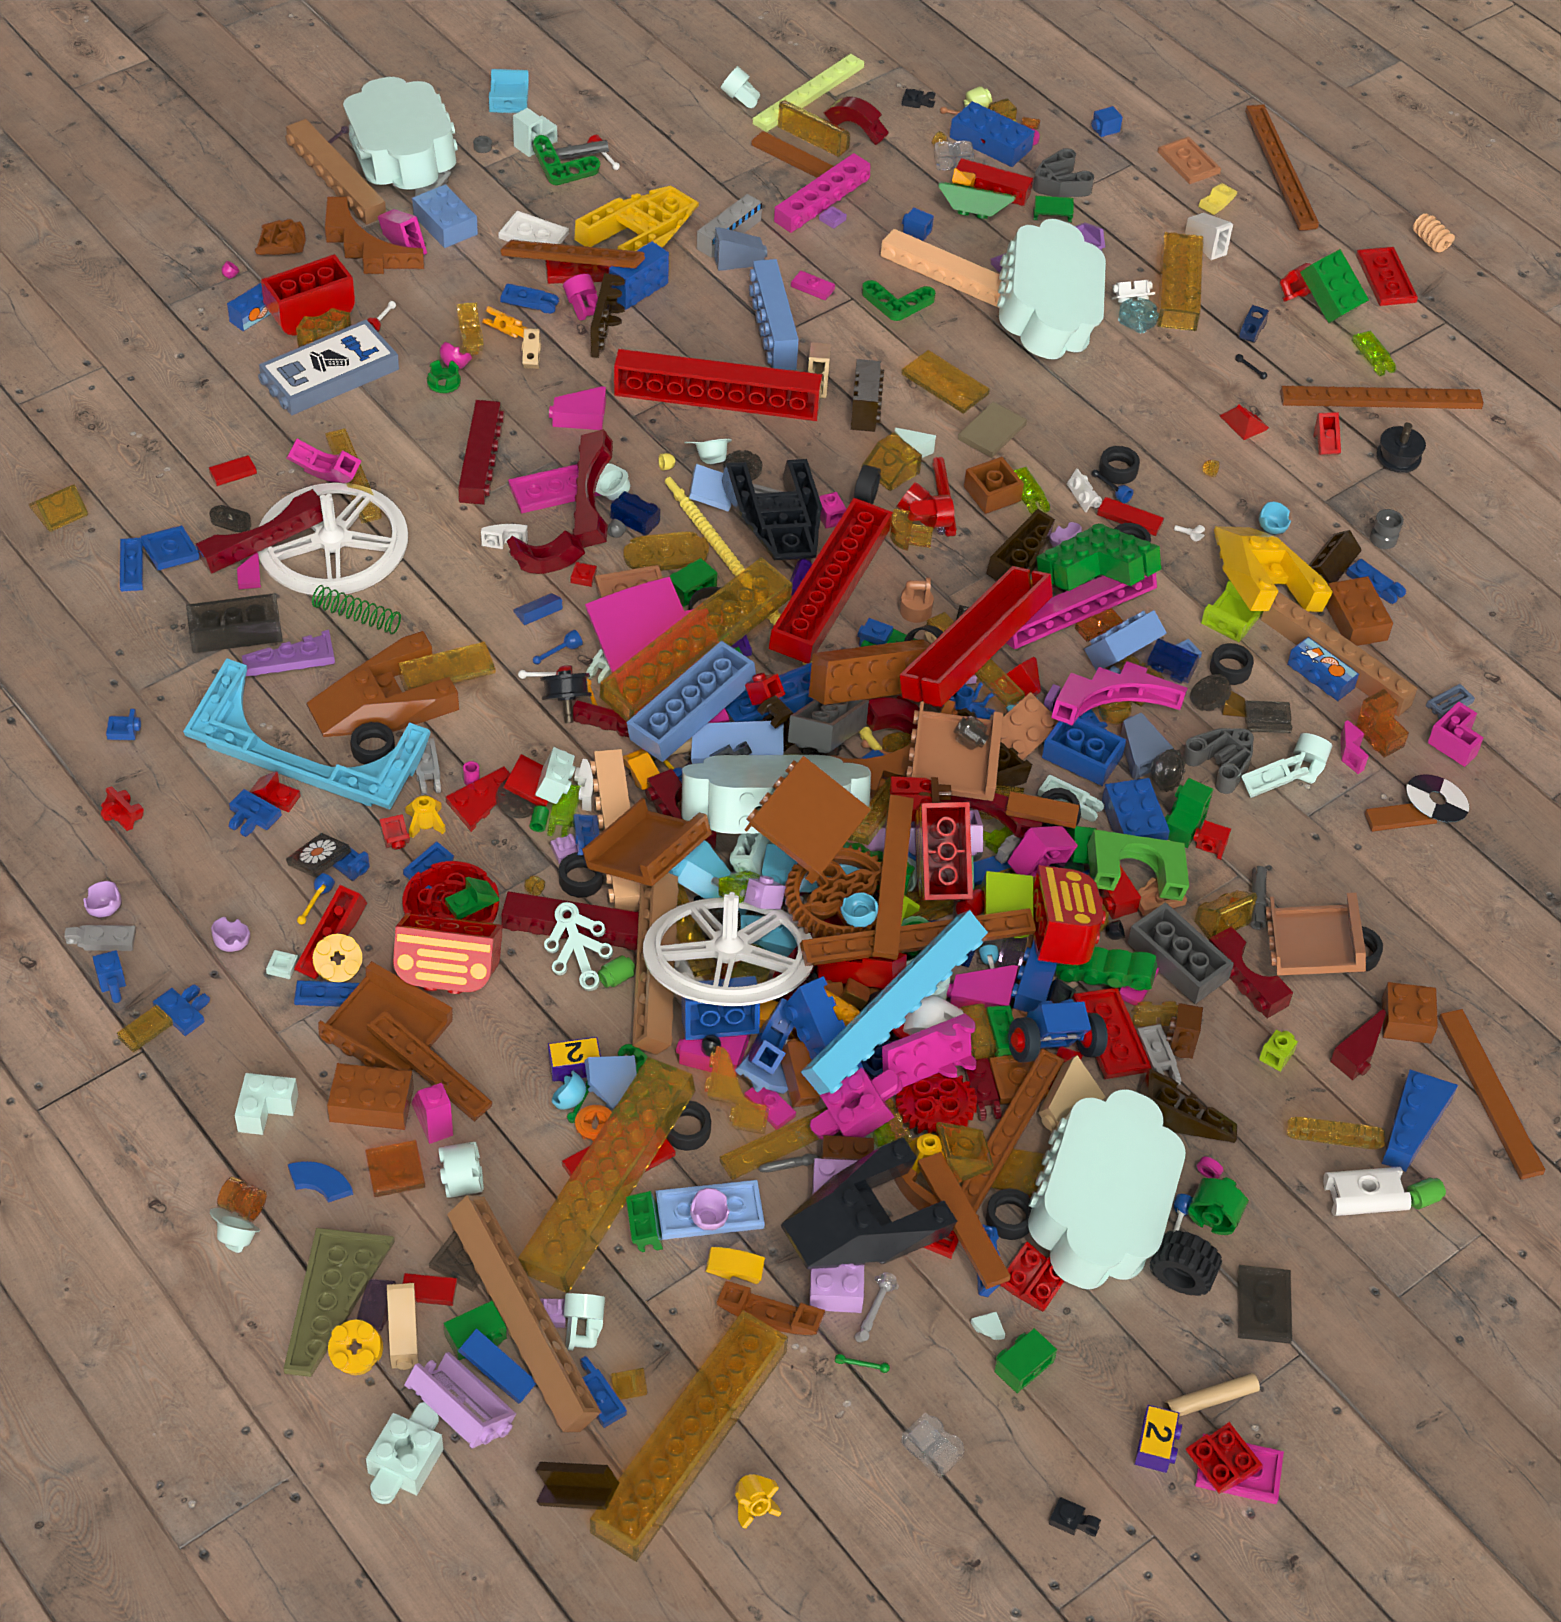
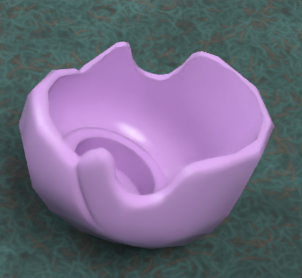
(1064, 534)
(102, 899)
(230, 935)
(709, 1209)

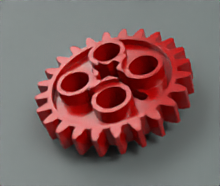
(935, 1101)

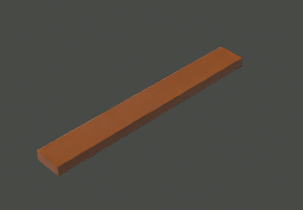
(573, 253)
(893, 877)
(1492, 1094)
(1014, 1123)

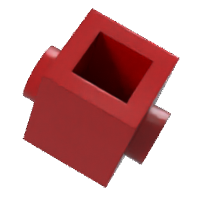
(764, 687)

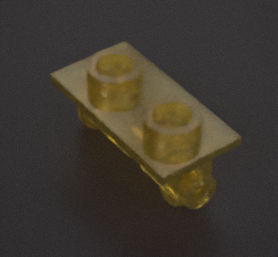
(1148, 1013)

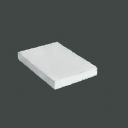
(532, 229)

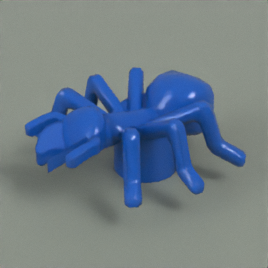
(964, 699)

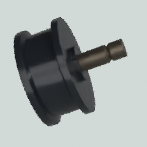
(1401, 448)
(566, 688)

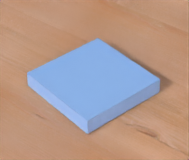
(708, 488)

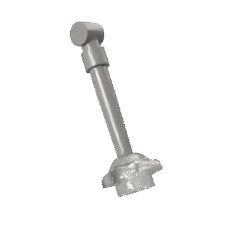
(886, 1283)

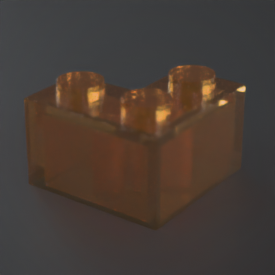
(1379, 725)

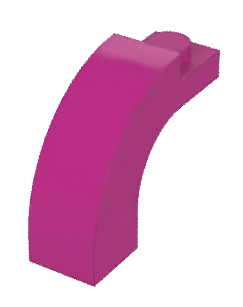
(325, 466)

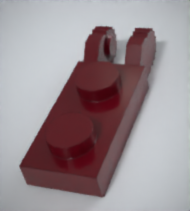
(599, 717)
(985, 1088)

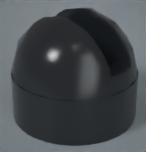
(1115, 930)
(709, 1044)

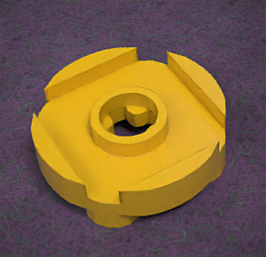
(345, 946)
(366, 1357)

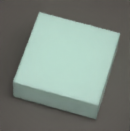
(282, 964)

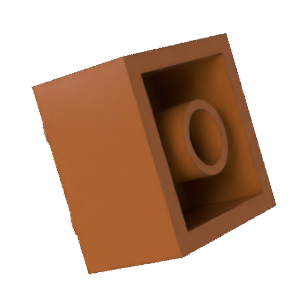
(993, 485)
(1409, 1012)

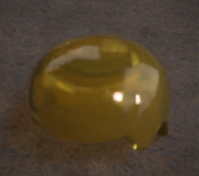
(1115, 712)

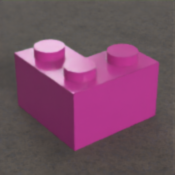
(1454, 734)
(1043, 848)

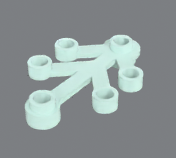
(576, 942)

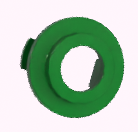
(438, 373)

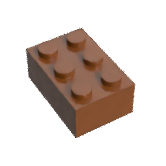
(1359, 611)
(370, 1096)

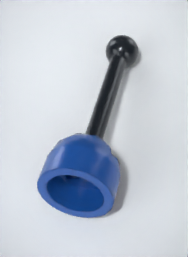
(1122, 492)

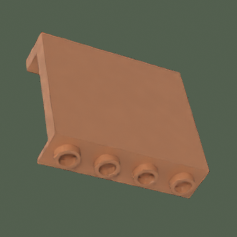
(941, 756)
(1316, 938)

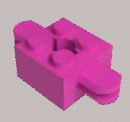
(863, 1114)

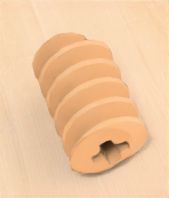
(1433, 232)

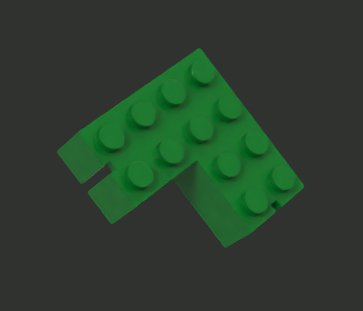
(1100, 552)

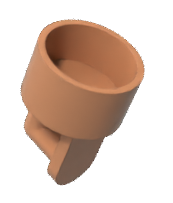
(917, 601)

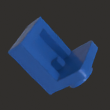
(875, 632)
(123, 727)
(353, 864)

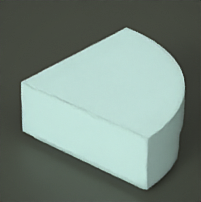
(989, 1326)

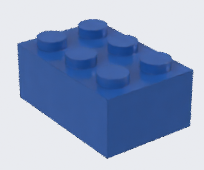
(645, 278)
(1084, 749)
(1134, 809)
(723, 1021)

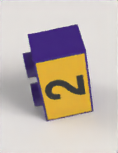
(570, 1056)
(1157, 1439)

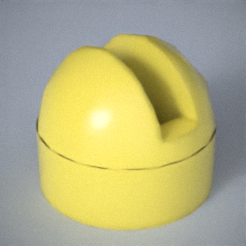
(666, 461)

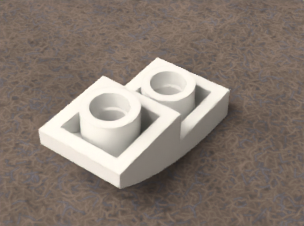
(497, 535)
(585, 780)

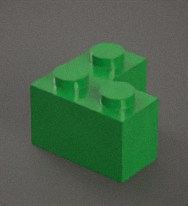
(1188, 811)

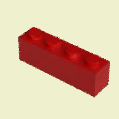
(998, 180)

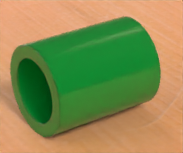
(539, 819)

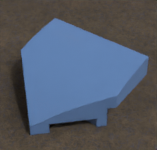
(610, 1077)
(762, 1079)

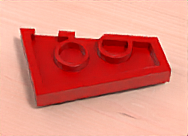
(477, 798)

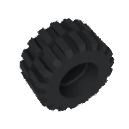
(1186, 1263)

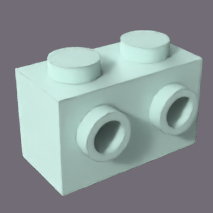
(555, 775)

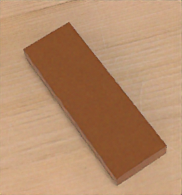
(1042, 809)
(1396, 817)

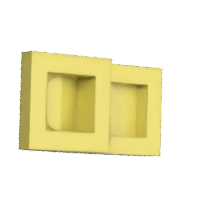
(1218, 199)

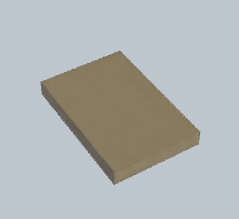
(992, 429)

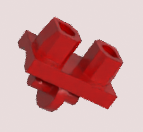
(118, 807)

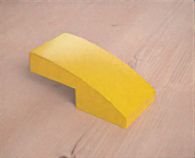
(737, 1263)

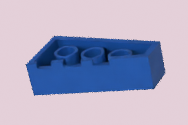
(814, 1016)
(1417, 1113)

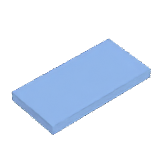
(759, 735)
(742, 1201)

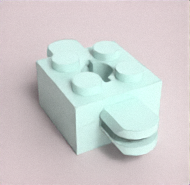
(404, 1454)

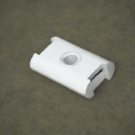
(1367, 1191)

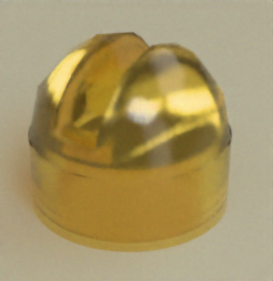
(939, 137)
(1211, 468)
(534, 885)

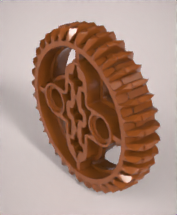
(831, 891)

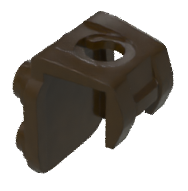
(777, 715)

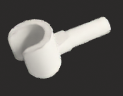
(1195, 533)

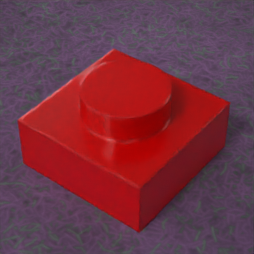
(583, 574)

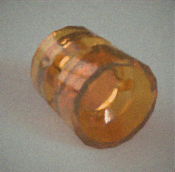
(243, 1199)

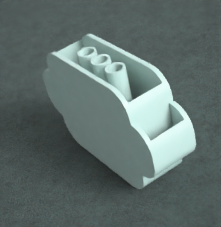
(400, 132)
(1051, 288)
(733, 785)
(1106, 1188)

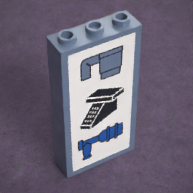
(328, 367)

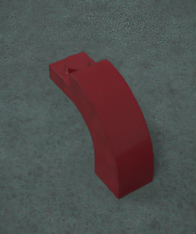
(859, 112)
(548, 557)
(892, 714)

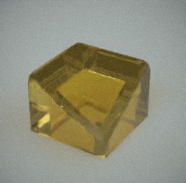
(629, 1383)

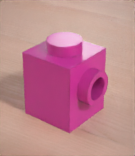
(831, 510)

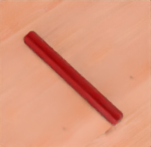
(943, 488)

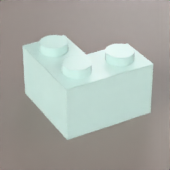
(528, 126)
(262, 1096)

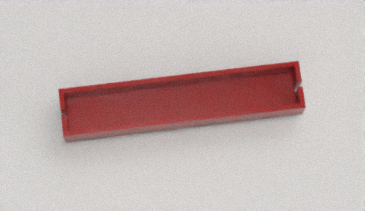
(975, 636)

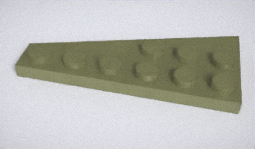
(332, 1285)

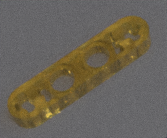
(1336, 1133)

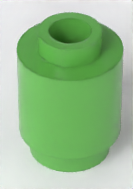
(616, 971)
(1426, 1192)

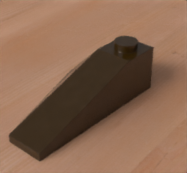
(1184, 1112)

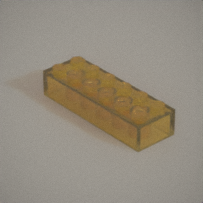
(1180, 281)

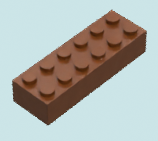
(861, 671)

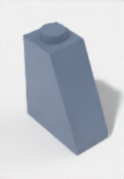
(737, 249)
(1142, 744)

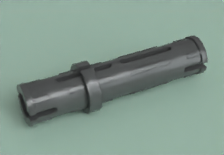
(582, 150)
(1259, 888)

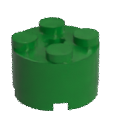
(1218, 1205)

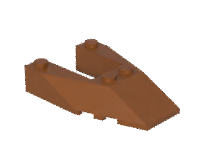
(374, 695)

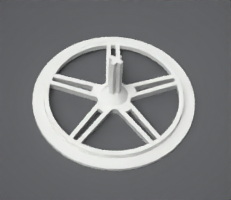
(332, 536)
(727, 947)

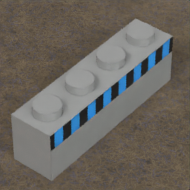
(738, 218)

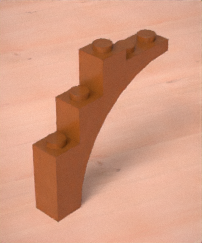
(376, 253)
(894, 763)
(798, 1057)

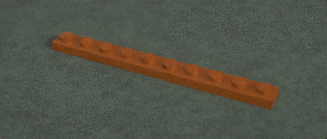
(1282, 167)
(1381, 397)
(912, 937)

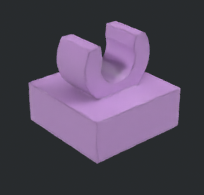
(563, 847)
(555, 1310)

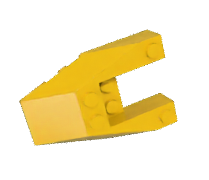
(651, 216)
(1259, 561)

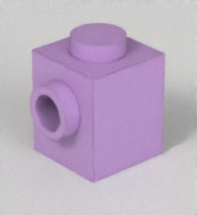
(764, 893)

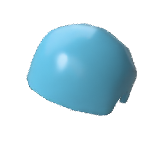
(1274, 518)
(859, 909)
(570, 1093)

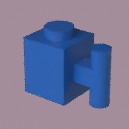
(110, 974)

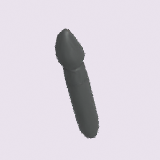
(788, 1163)

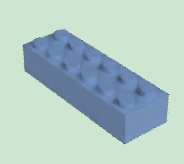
(773, 315)
(691, 701)

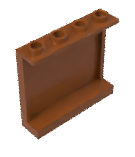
(808, 816)
(645, 844)
(378, 992)

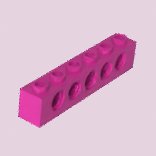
(822, 193)

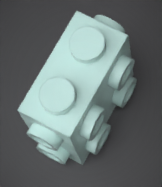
(749, 852)

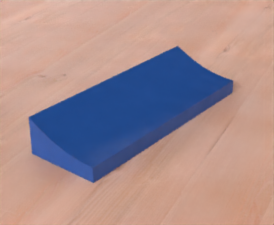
(796, 696)

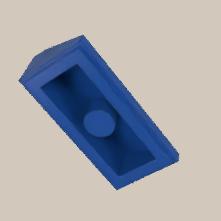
(539, 608)

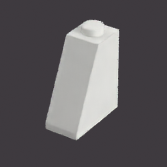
(1215, 233)

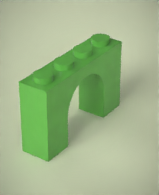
(1163, 856)

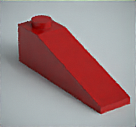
(1123, 899)
(338, 918)

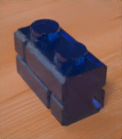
(635, 513)
(1173, 661)

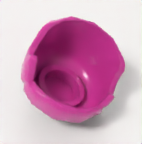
(450, 353)

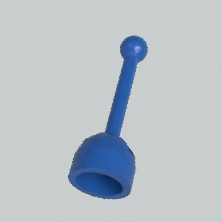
(571, 640)

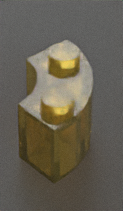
(317, 327)

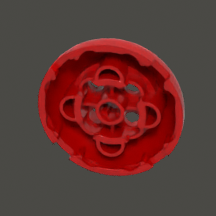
(445, 879)

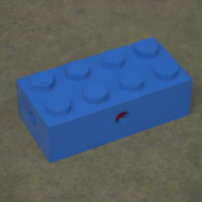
(992, 133)

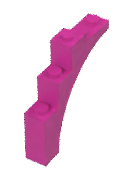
(1132, 684)

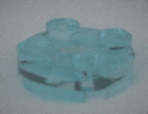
(1140, 323)

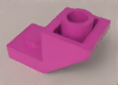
(1351, 752)

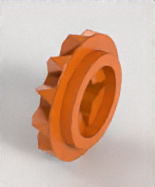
(585, 1119)

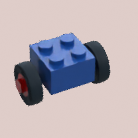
(1057, 1027)

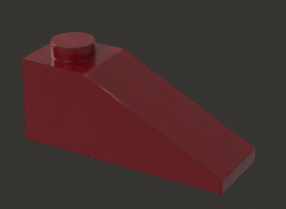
(1356, 1051)

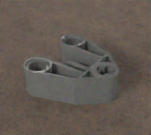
(1056, 178)
(1229, 747)

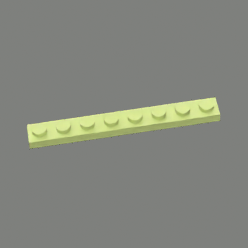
(811, 90)

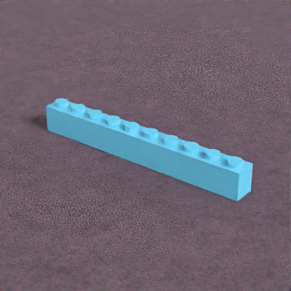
(894, 1002)

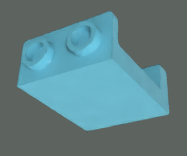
(508, 90)

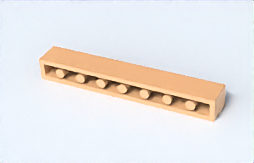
(941, 266)
(613, 803)

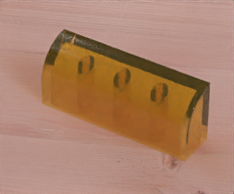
(813, 128)
(458, 664)

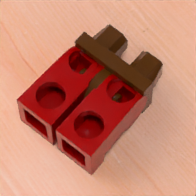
(921, 789)

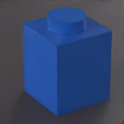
(1107, 121)
(918, 224)

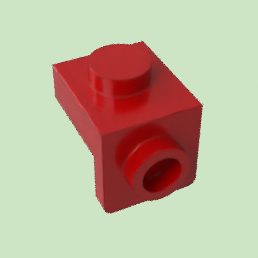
(394, 832)

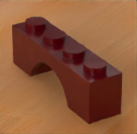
(666, 793)
(1266, 993)

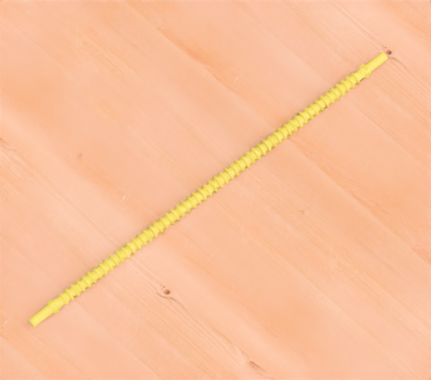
(734, 565)

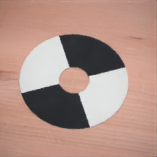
(1456, 803)

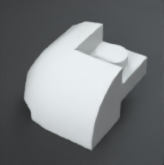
(930, 1013)

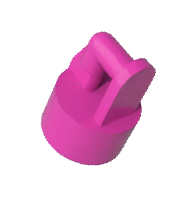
(581, 289)

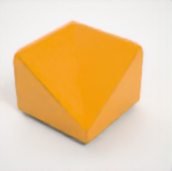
(963, 178)

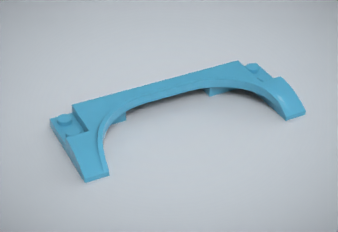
(223, 728)

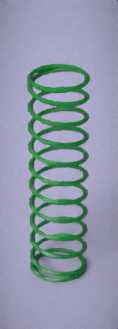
(360, 605)

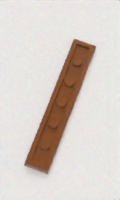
(791, 154)
(429, 1065)
(968, 1228)

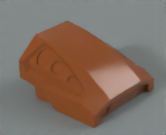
(281, 238)

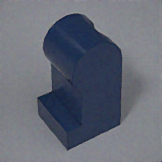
(1253, 325)

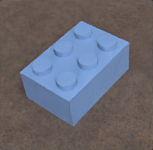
(445, 216)
(1124, 639)

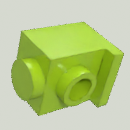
(1280, 1045)

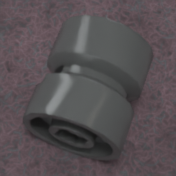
(1386, 529)

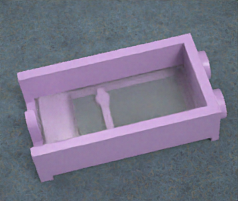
(462, 1400)

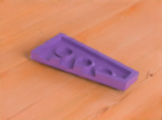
(289, 656)

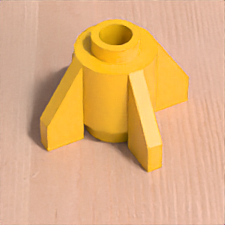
(425, 815)
(925, 1146)
(754, 1498)

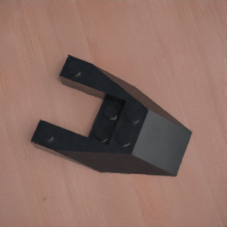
(781, 520)
(850, 1225)

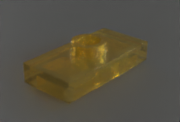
(145, 1028)

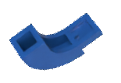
(768, 1045)

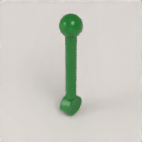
(572, 1115)
(841, 1359)

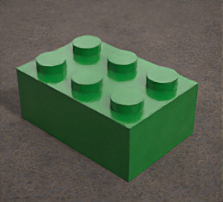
(1334, 286)

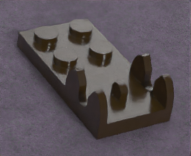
(605, 306)

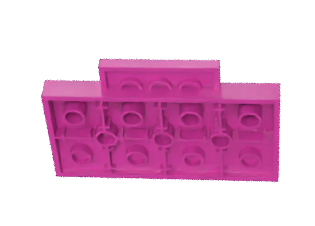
(635, 618)

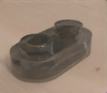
(230, 518)

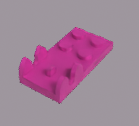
(932, 1051)

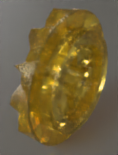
(896, 741)

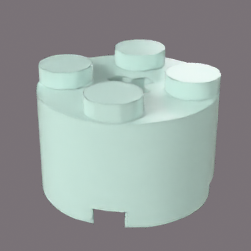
(461, 1169)

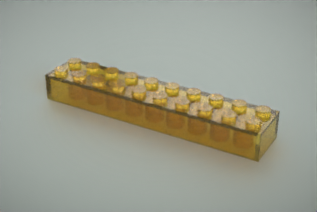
(721, 617)
(607, 1175)
(689, 1435)

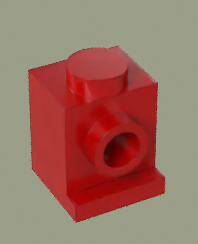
(1212, 838)

